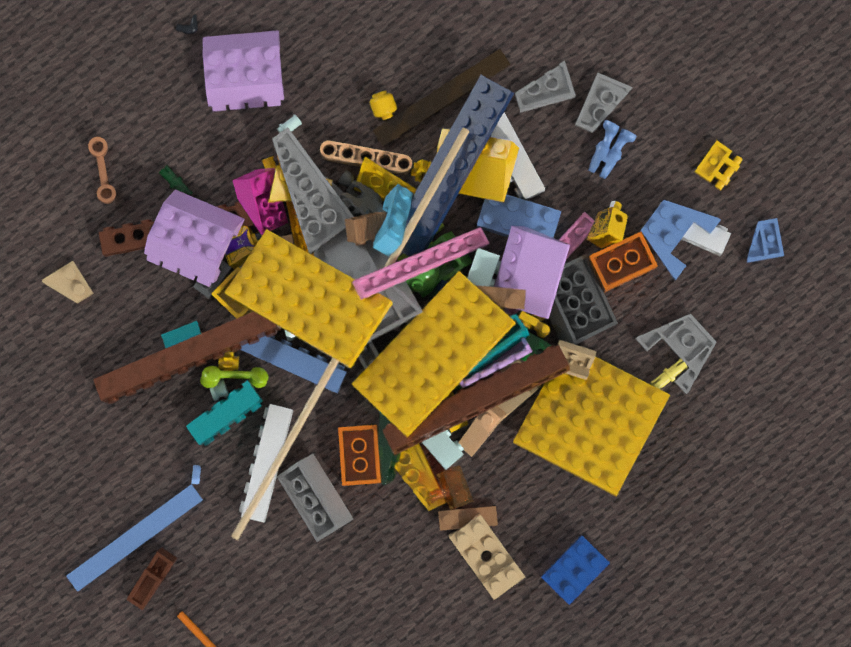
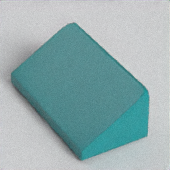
(181, 334)

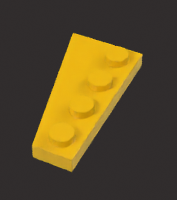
(379, 179)

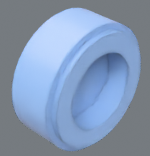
(196, 474)

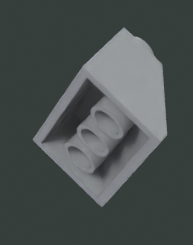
(315, 497)

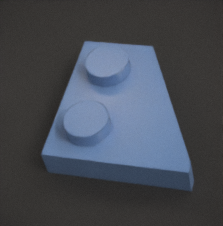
(766, 241)

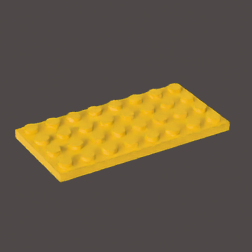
(307, 298)
(433, 353)

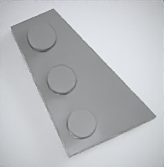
(601, 101)

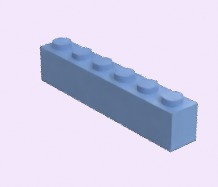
(295, 361)

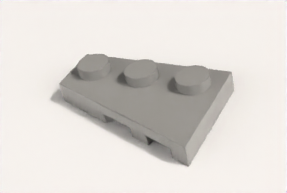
(549, 89)

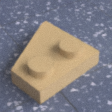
(69, 282)

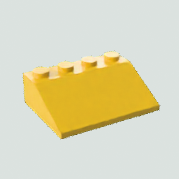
(491, 171)

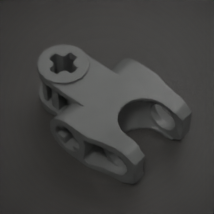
(364, 204)

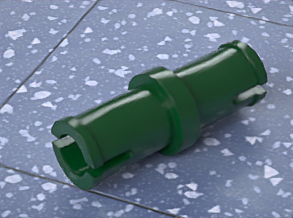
(175, 181)

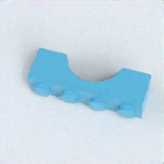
(391, 233)

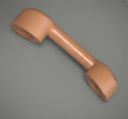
(106, 192)

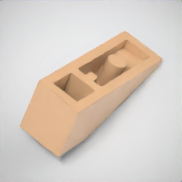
(481, 429)

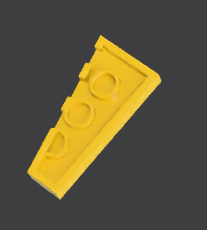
(418, 475)

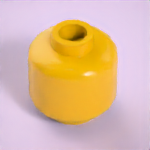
(383, 105)

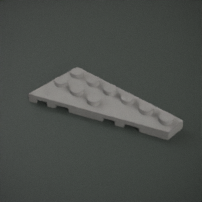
(314, 200)

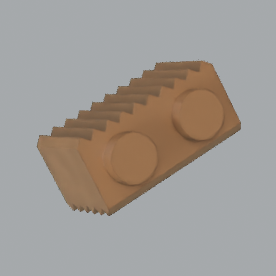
(364, 227)

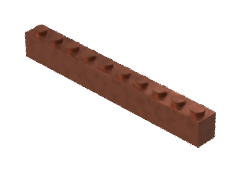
(183, 356)
(482, 397)

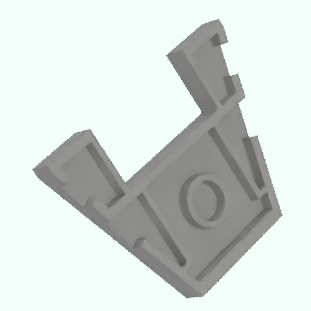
(687, 341)

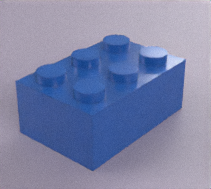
(575, 570)

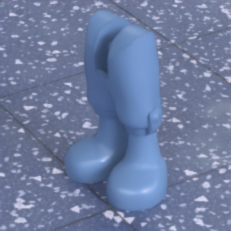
(603, 150)

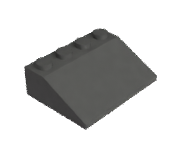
(580, 304)

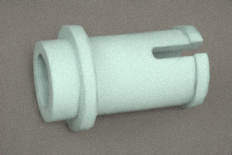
(292, 124)

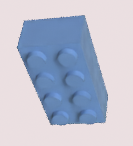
(500, 216)

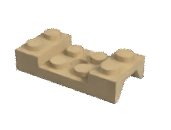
(500, 570)

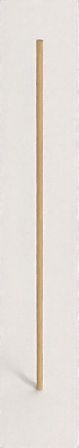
(333, 363)

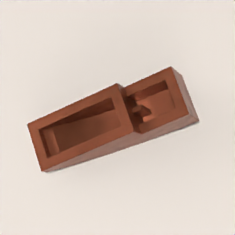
(151, 578)

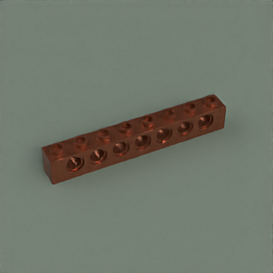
(109, 234)

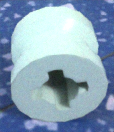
(219, 390)

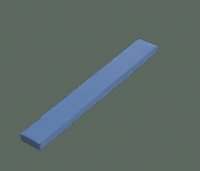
(134, 537)

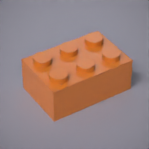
(622, 262)
(359, 455)

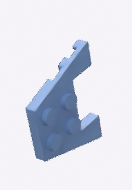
(669, 226)

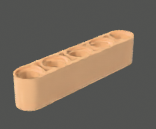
(359, 151)

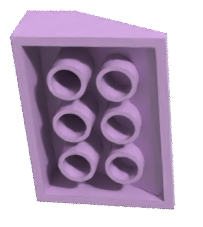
(533, 264)

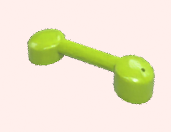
(211, 376)

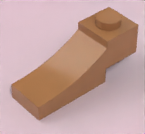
(505, 296)
(458, 518)

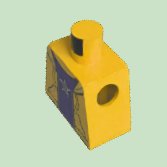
(241, 246)

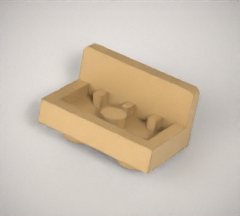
(578, 357)

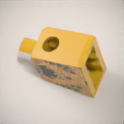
(608, 226)

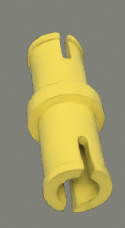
(669, 374)

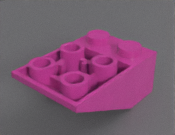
(253, 194)

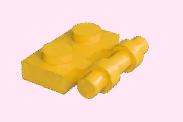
(713, 162)
(533, 323)

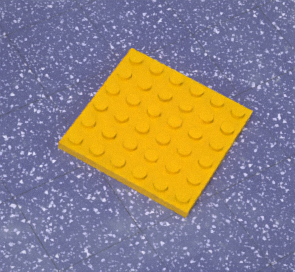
(593, 423)

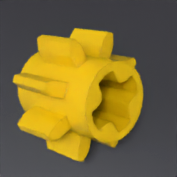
(420, 169)
(229, 362)

